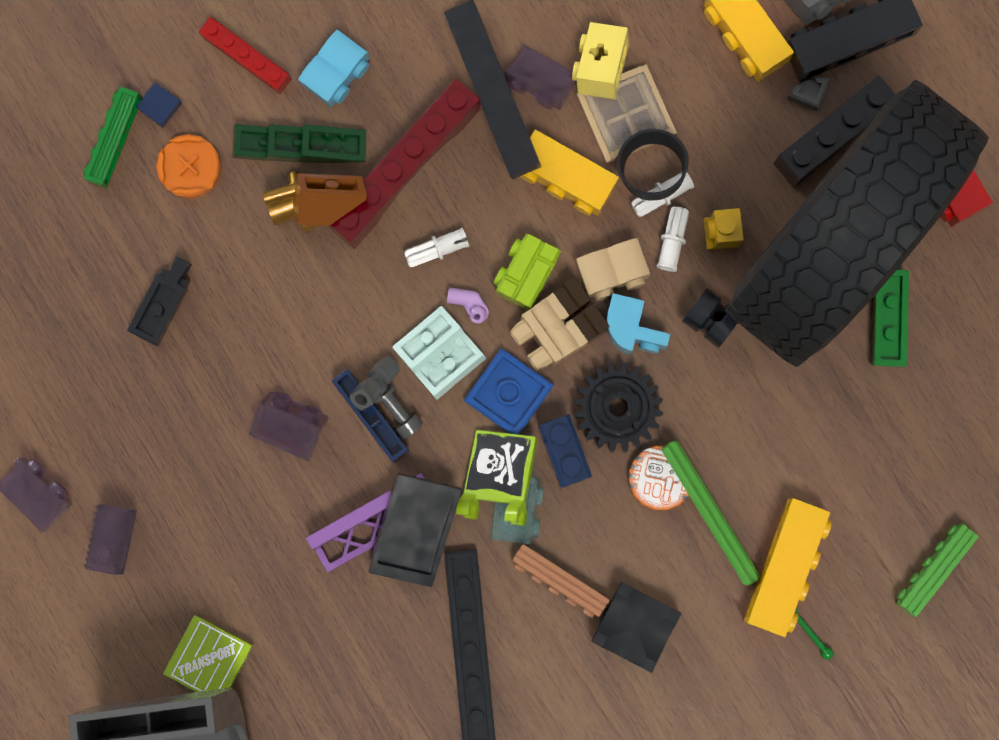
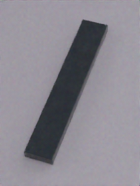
(492, 90)
(470, 645)

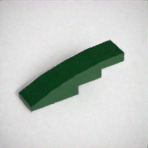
(299, 144)

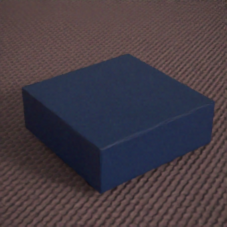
(159, 105)

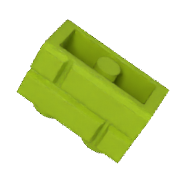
(527, 271)

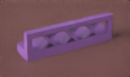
(346, 524)

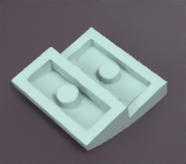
(439, 352)

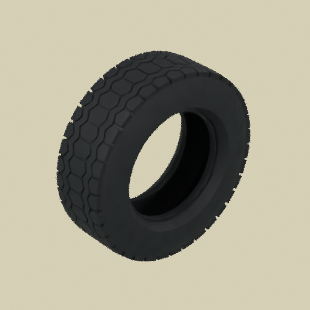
(858, 224)

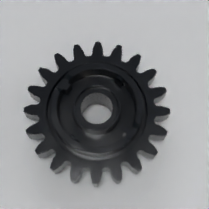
(617, 387)

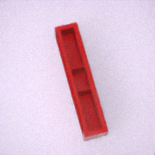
(245, 55)

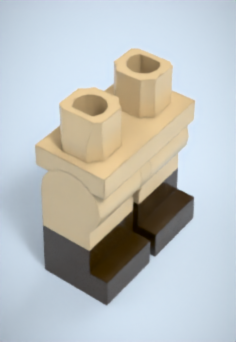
(548, 327)

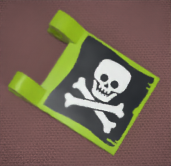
(500, 474)

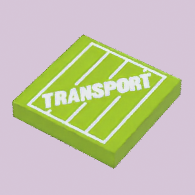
(207, 657)

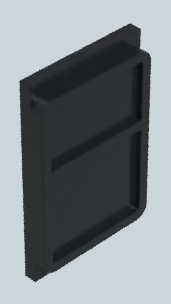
(414, 529)

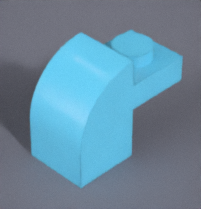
(624, 328)

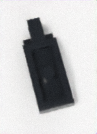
(161, 303)

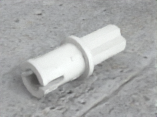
(643, 207)
(673, 239)
(436, 248)

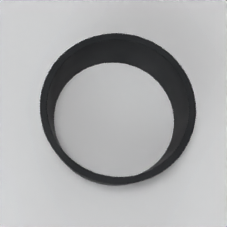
(646, 137)

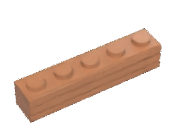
(560, 581)

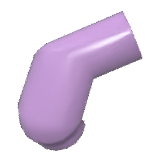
(472, 302)

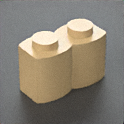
(613, 269)

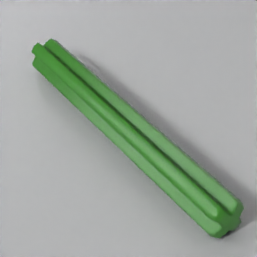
(710, 512)

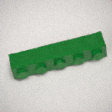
(112, 137)

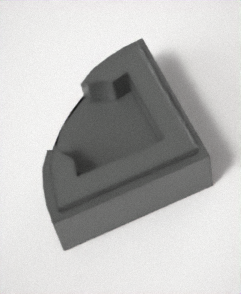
(810, 92)

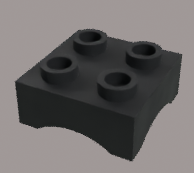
(636, 627)

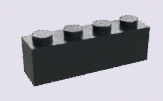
(852, 36)
(833, 132)

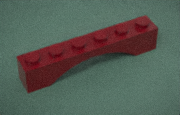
(423, 140)

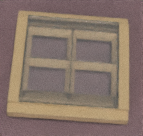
(635, 109)

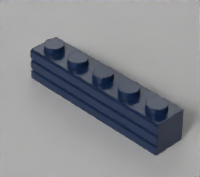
(372, 419)

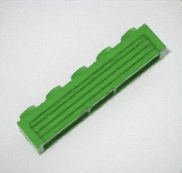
(936, 569)

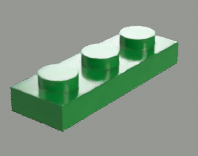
(891, 322)

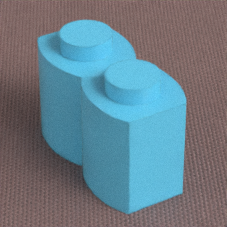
(335, 69)

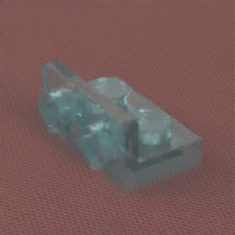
(520, 534)

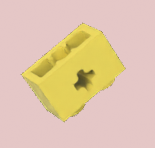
(601, 61)

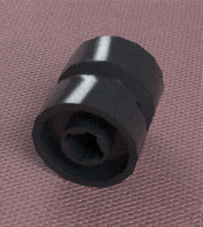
(700, 318)

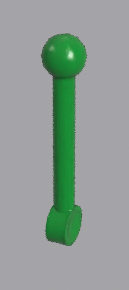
(826, 652)

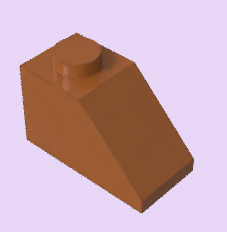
(326, 198)

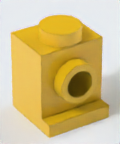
(723, 229)

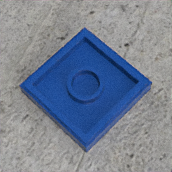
(508, 393)

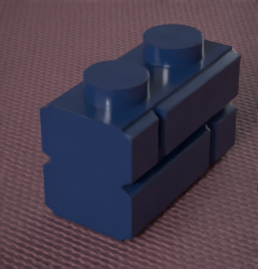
(564, 451)

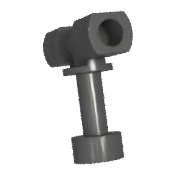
(378, 389)

